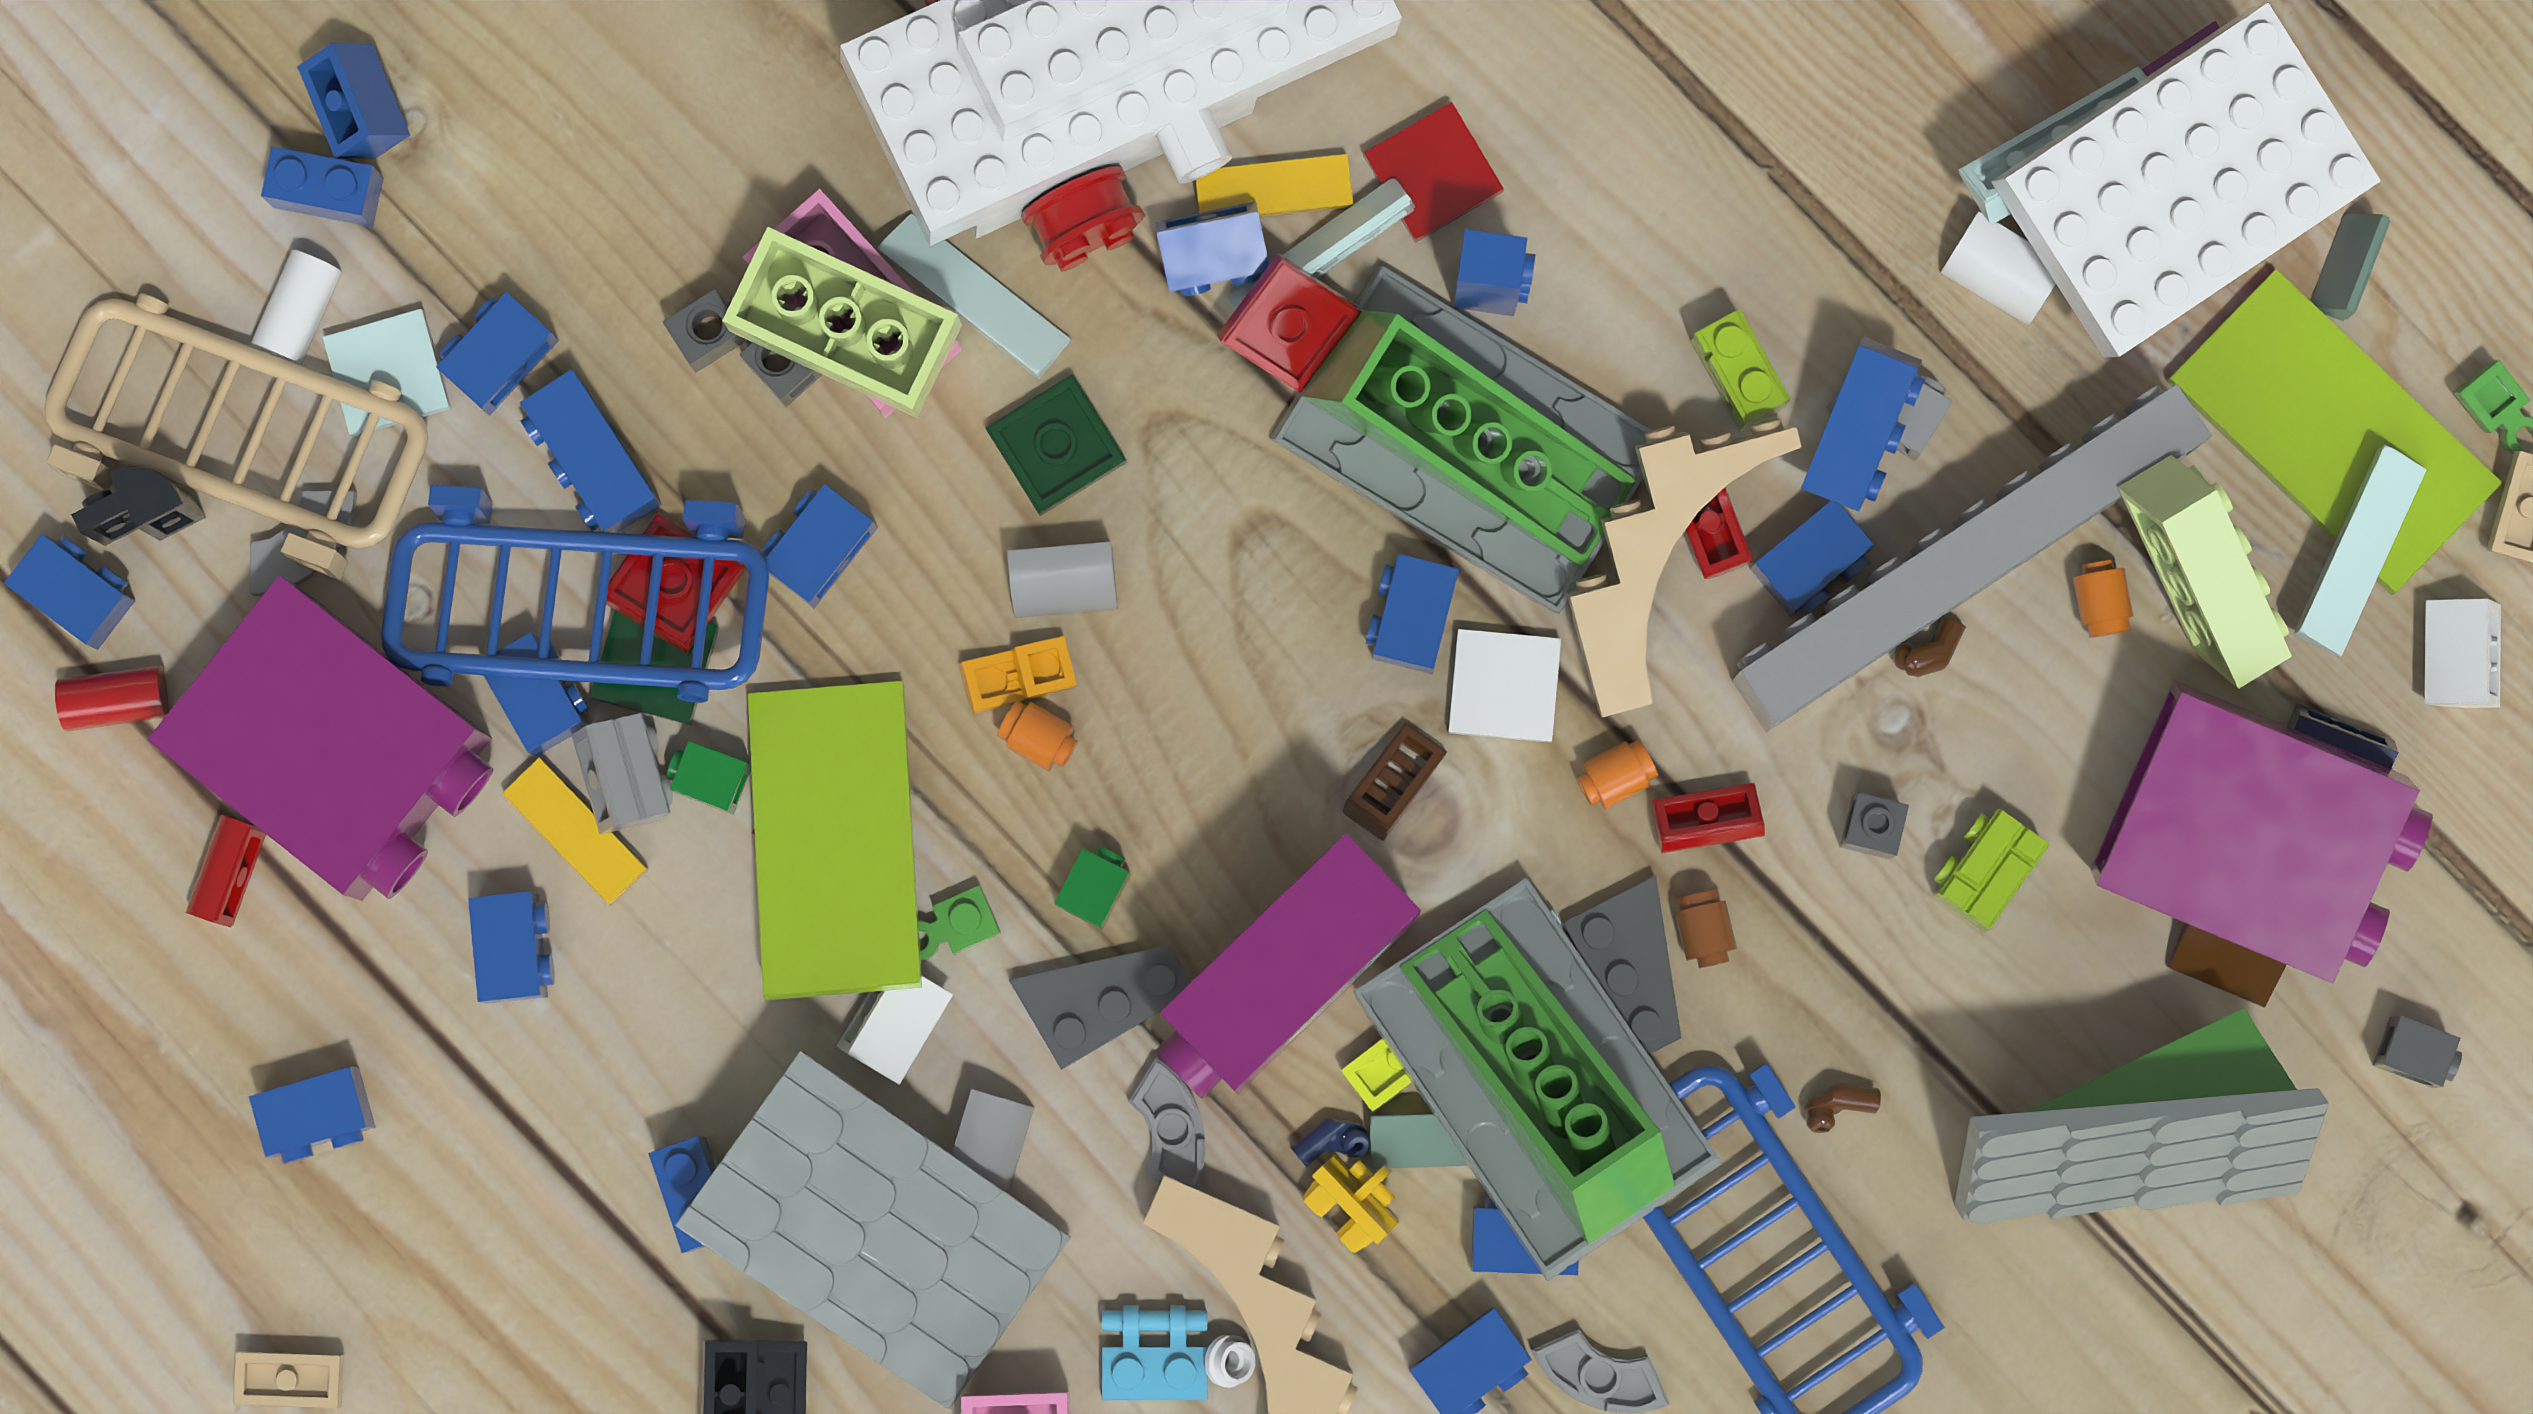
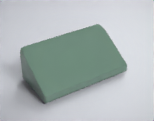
(2349, 264)
(1411, 1142)

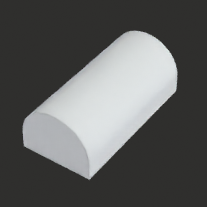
(296, 307)

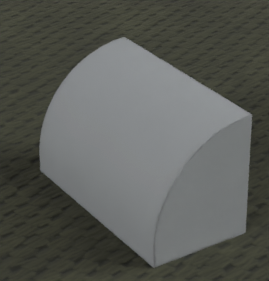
(1062, 579)
(992, 1136)

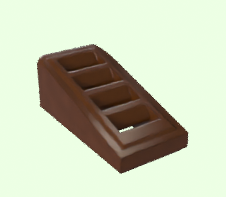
(1367, 815)

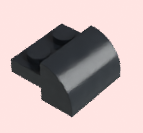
(142, 502)
(754, 1377)

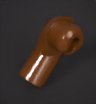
(1930, 655)
(1836, 1098)

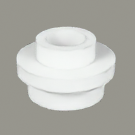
(1240, 1363)

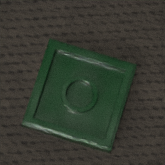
(1056, 445)
(625, 646)

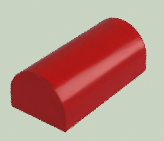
(1718, 538)
(111, 698)
(1708, 818)
(226, 871)

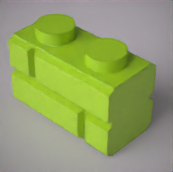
(1740, 370)
(1989, 869)

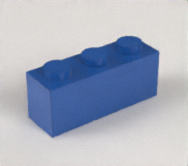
(1493, 273)
(1864, 425)
(588, 454)

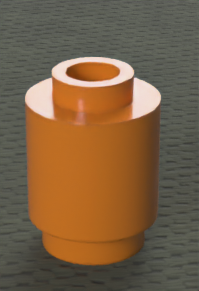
(2103, 599)
(1037, 735)
(1616, 774)

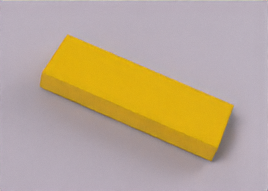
(1280, 186)
(573, 831)

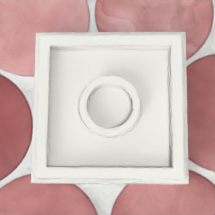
(1504, 685)

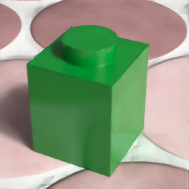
(708, 776)
(1093, 886)

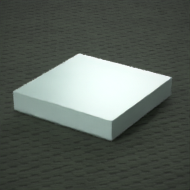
(394, 353)

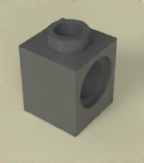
(684, 326)
(785, 384)
(1874, 826)
(2418, 1052)

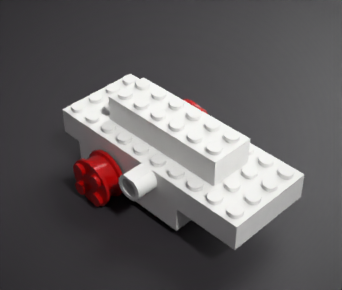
(1051, 100)

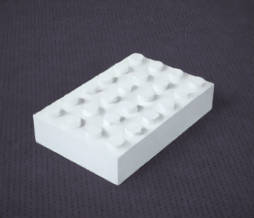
(2186, 181)

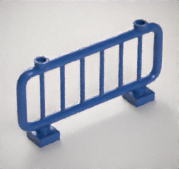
(464, 506)
(1896, 1322)

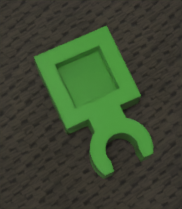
(2496, 402)
(960, 922)

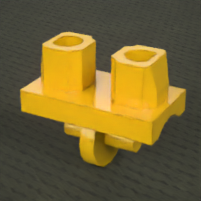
(1359, 1195)

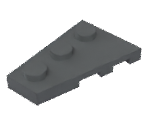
(1630, 959)
(1099, 1000)

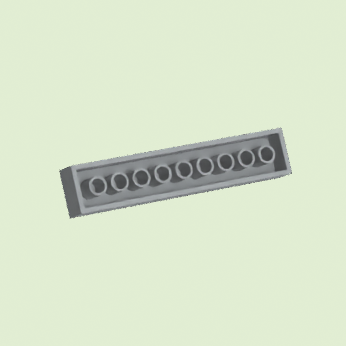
(1969, 559)

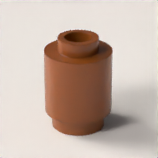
(1705, 928)

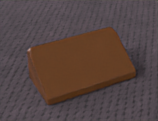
(2225, 965)

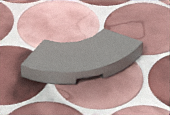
(266, 556)
(1174, 1125)
(1598, 1379)

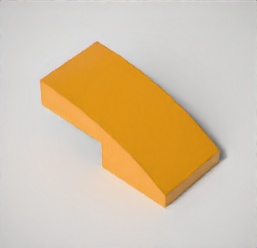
(1017, 675)

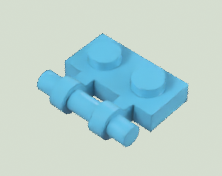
(1154, 1371)

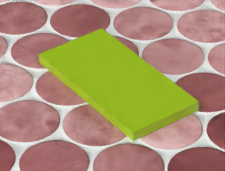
(2317, 411)
(834, 841)

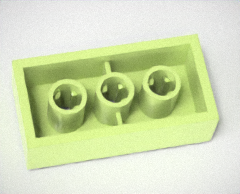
(831, 291)
(2207, 570)

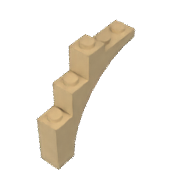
(1679, 482)
(1234, 1249)

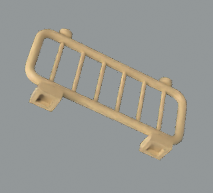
(318, 548)

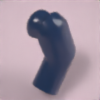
(1334, 1136)

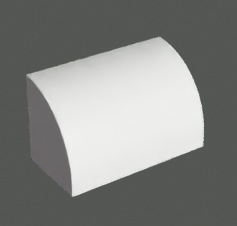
(2000, 269)
(2463, 653)
(894, 1027)

